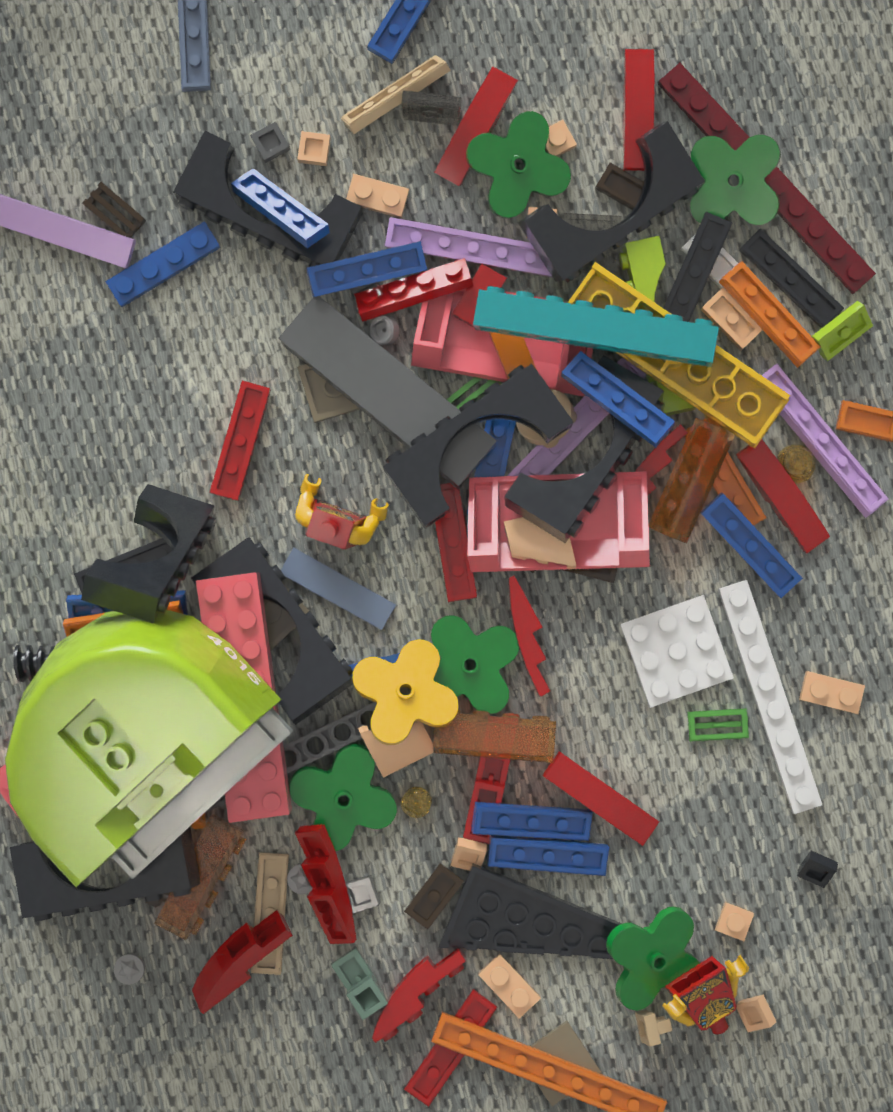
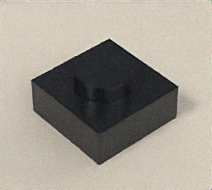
(817, 869)

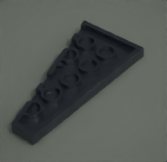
(517, 918)

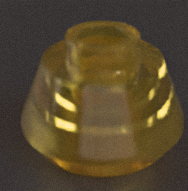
(797, 471)

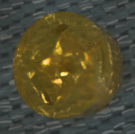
(416, 802)

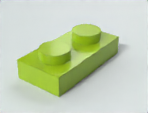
(843, 330)

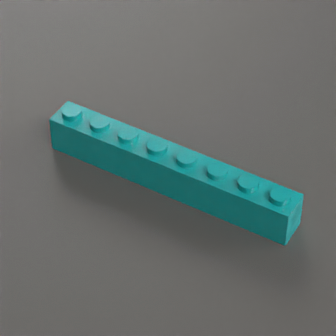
(596, 327)

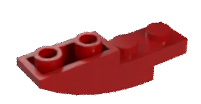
(232, 960)
(405, 1000)

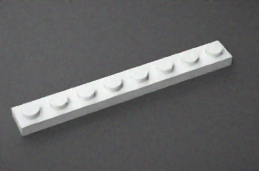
(769, 697)

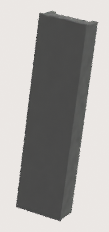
(381, 385)

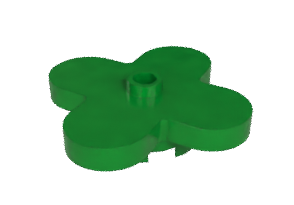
(496, 158)
(751, 163)
(490, 652)
(349, 776)
(651, 955)

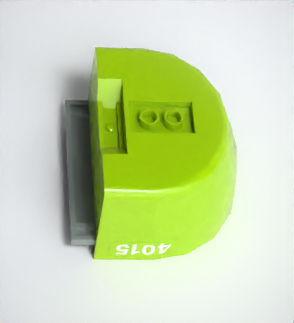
(134, 739)

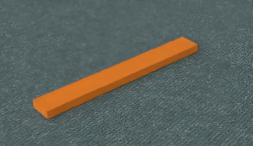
(542, 1067)

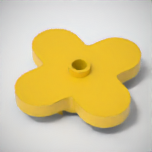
(397, 712)

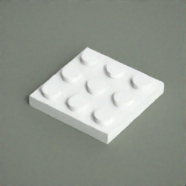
(676, 651)

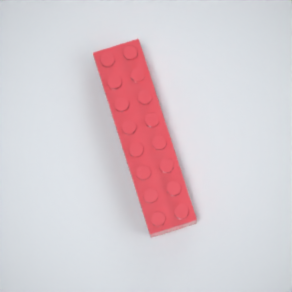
(236, 612)

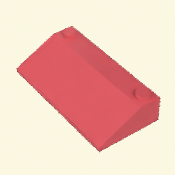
(457, 348)
(610, 537)

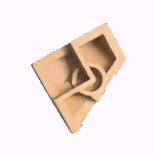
(532, 542)
(395, 757)

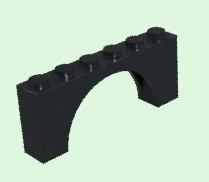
(667, 178)
(207, 189)
(519, 399)
(563, 504)
(146, 588)
(318, 672)
(47, 890)

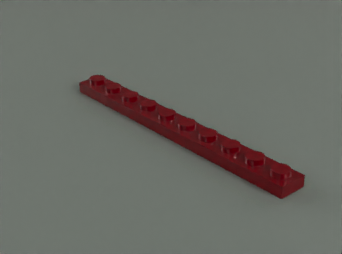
(794, 207)

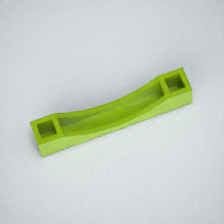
(644, 265)

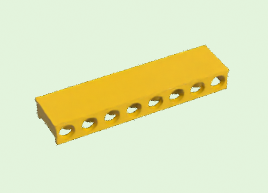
(725, 392)

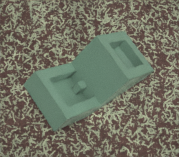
(360, 983)

